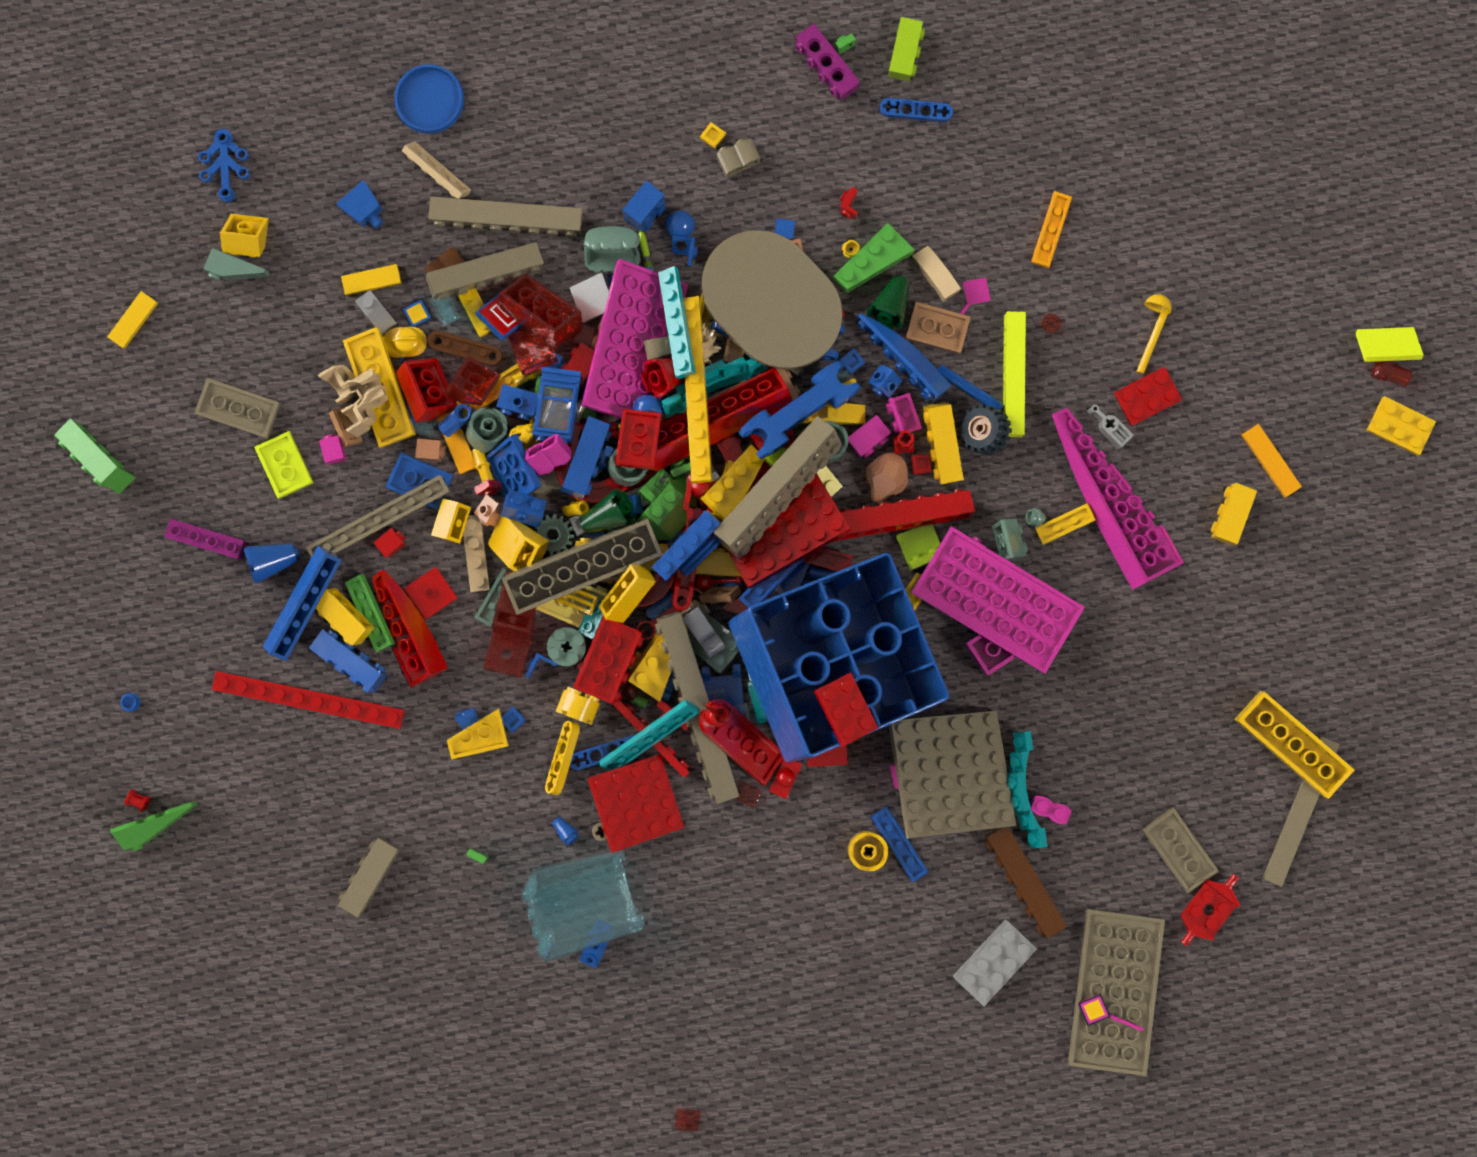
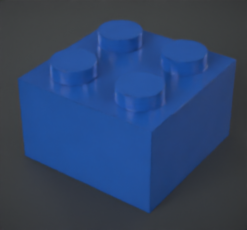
(644, 207)

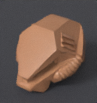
(886, 477)

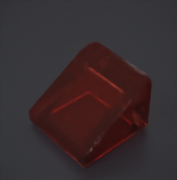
(687, 1119)

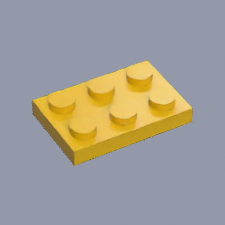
(1401, 426)

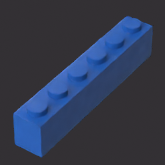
(302, 603)

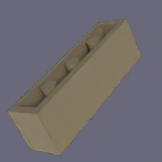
(369, 876)

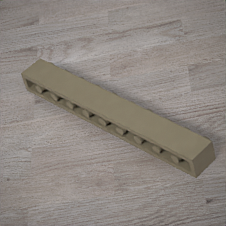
(691, 687)

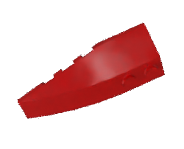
(413, 640)

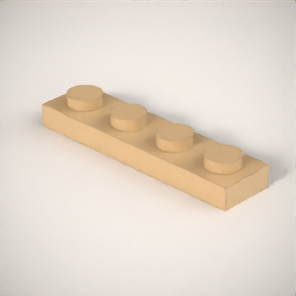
(436, 170)
(476, 555)

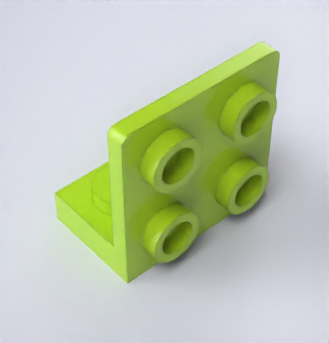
(918, 545)

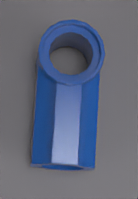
(455, 420)

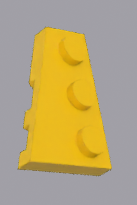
(479, 737)

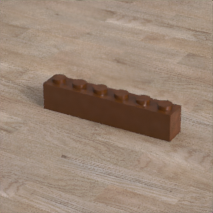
(1025, 881)

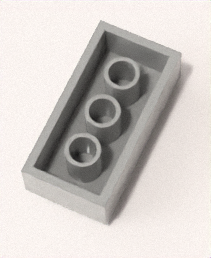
(994, 962)

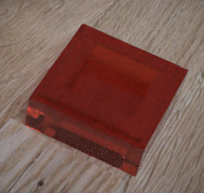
(749, 795)

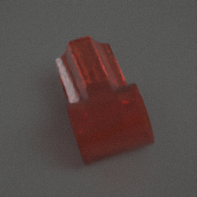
(1388, 371)

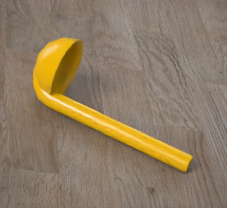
(1163, 306)

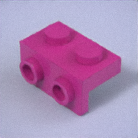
(903, 414)

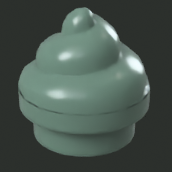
(1035, 517)

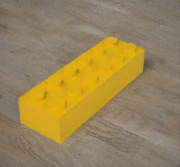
(1294, 744)

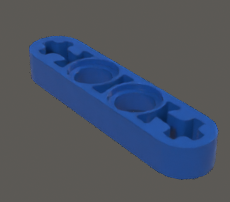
(916, 106)
(604, 750)

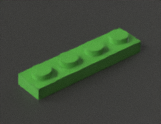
(368, 607)

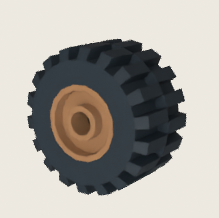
(985, 429)

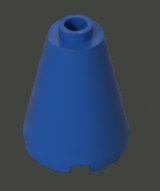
(269, 559)

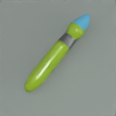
(645, 251)

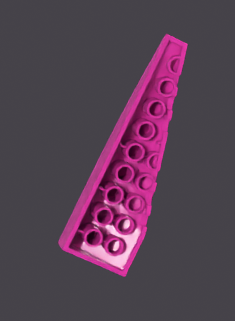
(1126, 526)

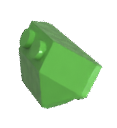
(666, 511)

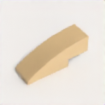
(936, 273)

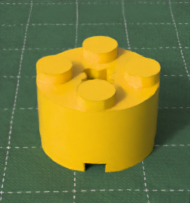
(577, 706)
(864, 861)

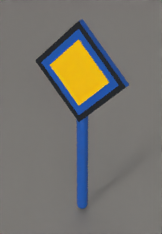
(416, 314)

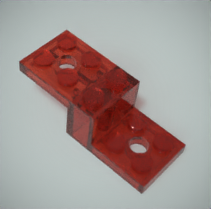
(509, 633)

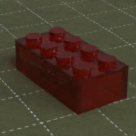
(540, 310)

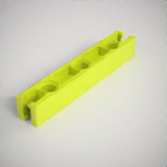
(1014, 371)

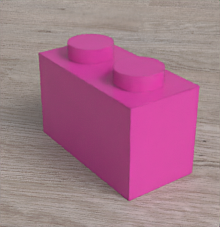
(868, 437)

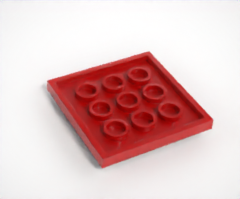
(635, 803)

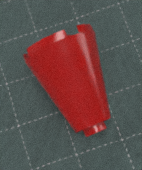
(660, 376)

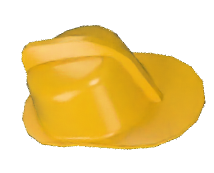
(405, 342)

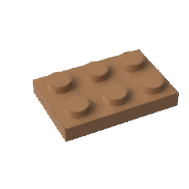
(938, 328)

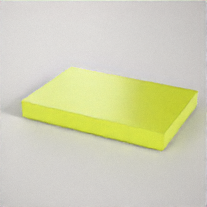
(1389, 344)
(284, 465)

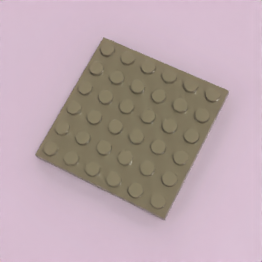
(951, 774)

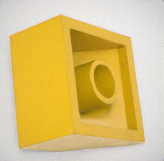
(244, 235)

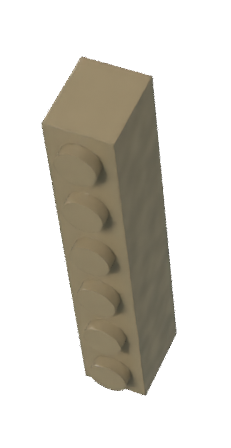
(484, 271)

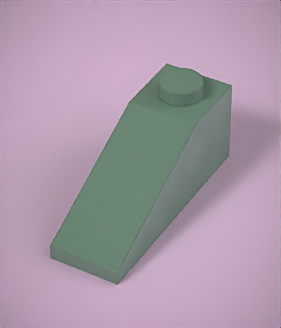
(231, 268)

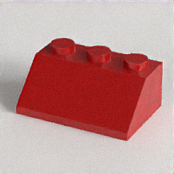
(425, 389)

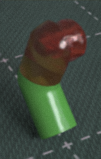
(633, 697)

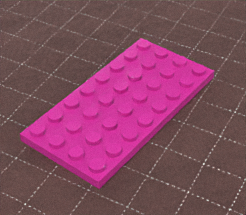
(630, 317)
(997, 600)

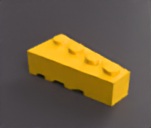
(943, 442)
(651, 669)

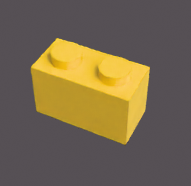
(451, 521)

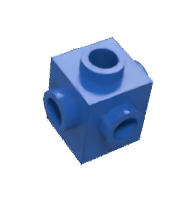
(884, 381)

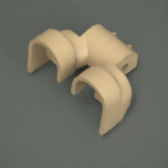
(368, 389)

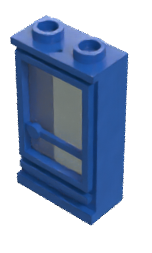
(557, 404)

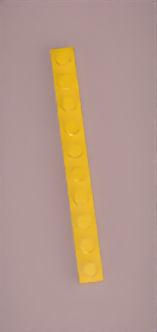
(697, 398)

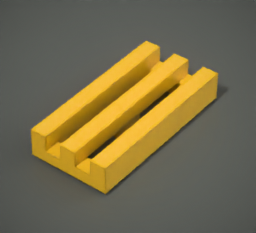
(592, 605)

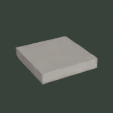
(591, 296)

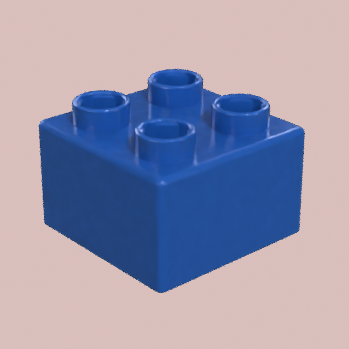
(832, 628)

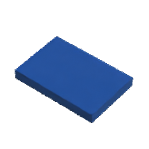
(411, 473)

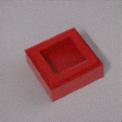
(921, 464)

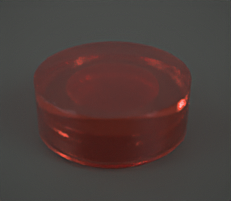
(1051, 323)

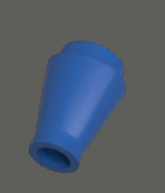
(565, 831)

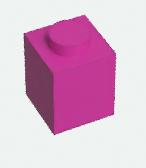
(332, 449)

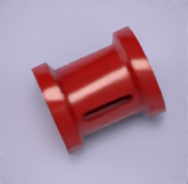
(137, 800)

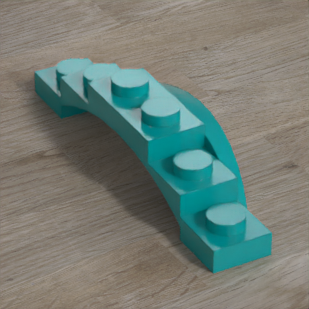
(716, 376)
(1017, 785)

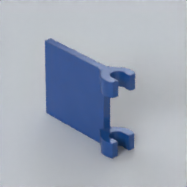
(732, 683)

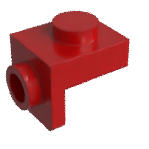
(847, 199)

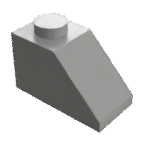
(375, 312)

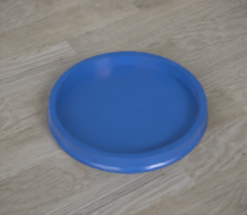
(429, 99)

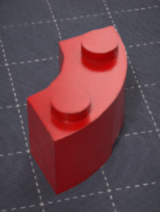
(657, 591)

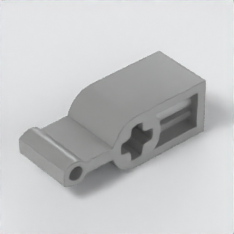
(1116, 433)
(703, 631)

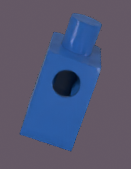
(361, 206)

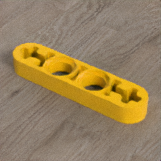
(557, 776)

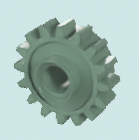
(564, 533)

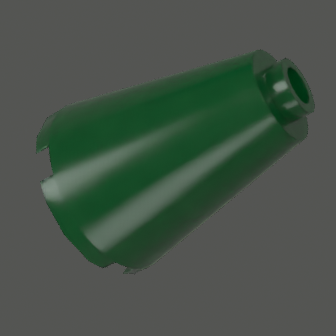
(891, 303)
(609, 513)

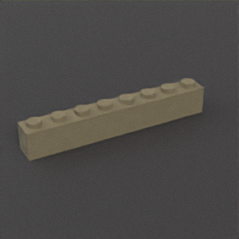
(505, 215)

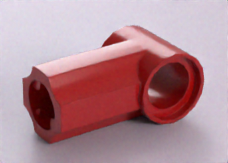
(903, 443)

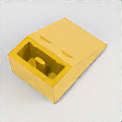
(517, 544)

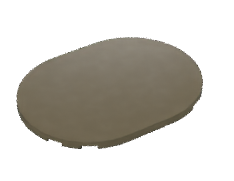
(771, 299)

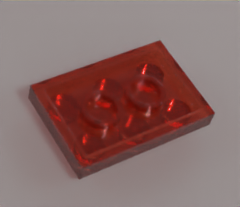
(531, 351)

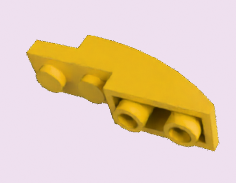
(845, 415)

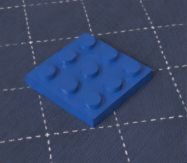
(511, 468)

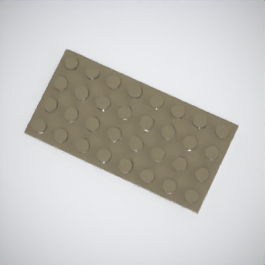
(1123, 965)

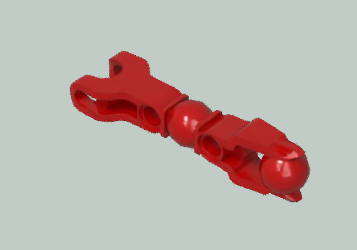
(684, 584)

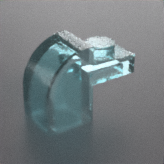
(446, 310)

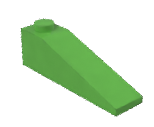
(139, 832)

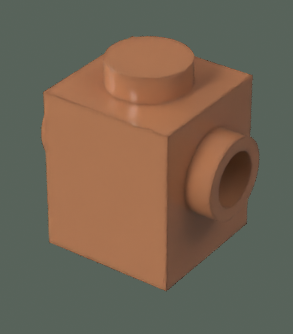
(489, 510)

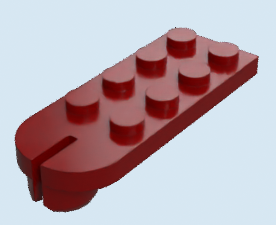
(740, 740)

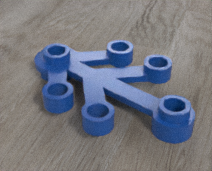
(224, 162)

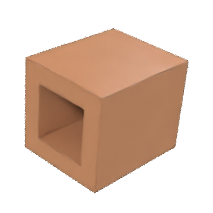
(430, 450)

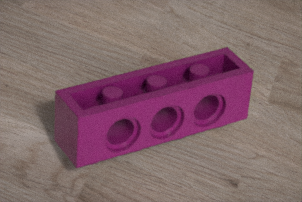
(813, 37)
(206, 539)

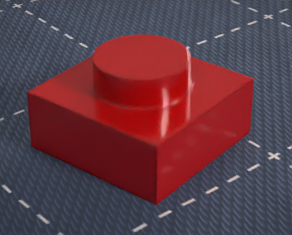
(488, 487)

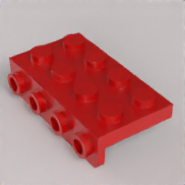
(608, 660)

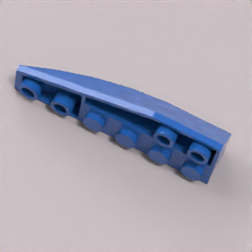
(907, 359)

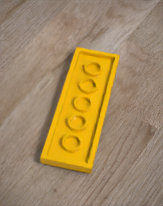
(392, 417)

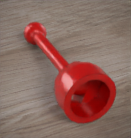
(704, 581)

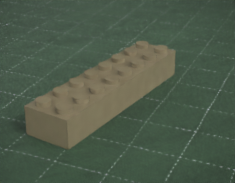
(778, 487)
(581, 566)

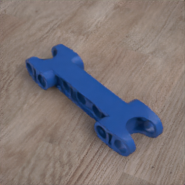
(774, 428)

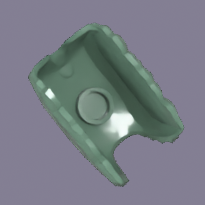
(608, 245)

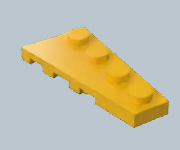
(733, 484)

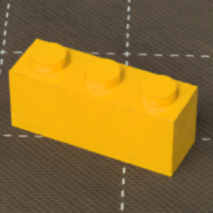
(1233, 514)
(627, 593)
(344, 617)

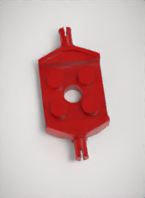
(1223, 902)

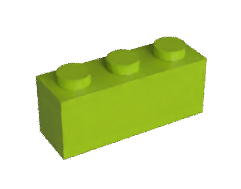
(906, 49)

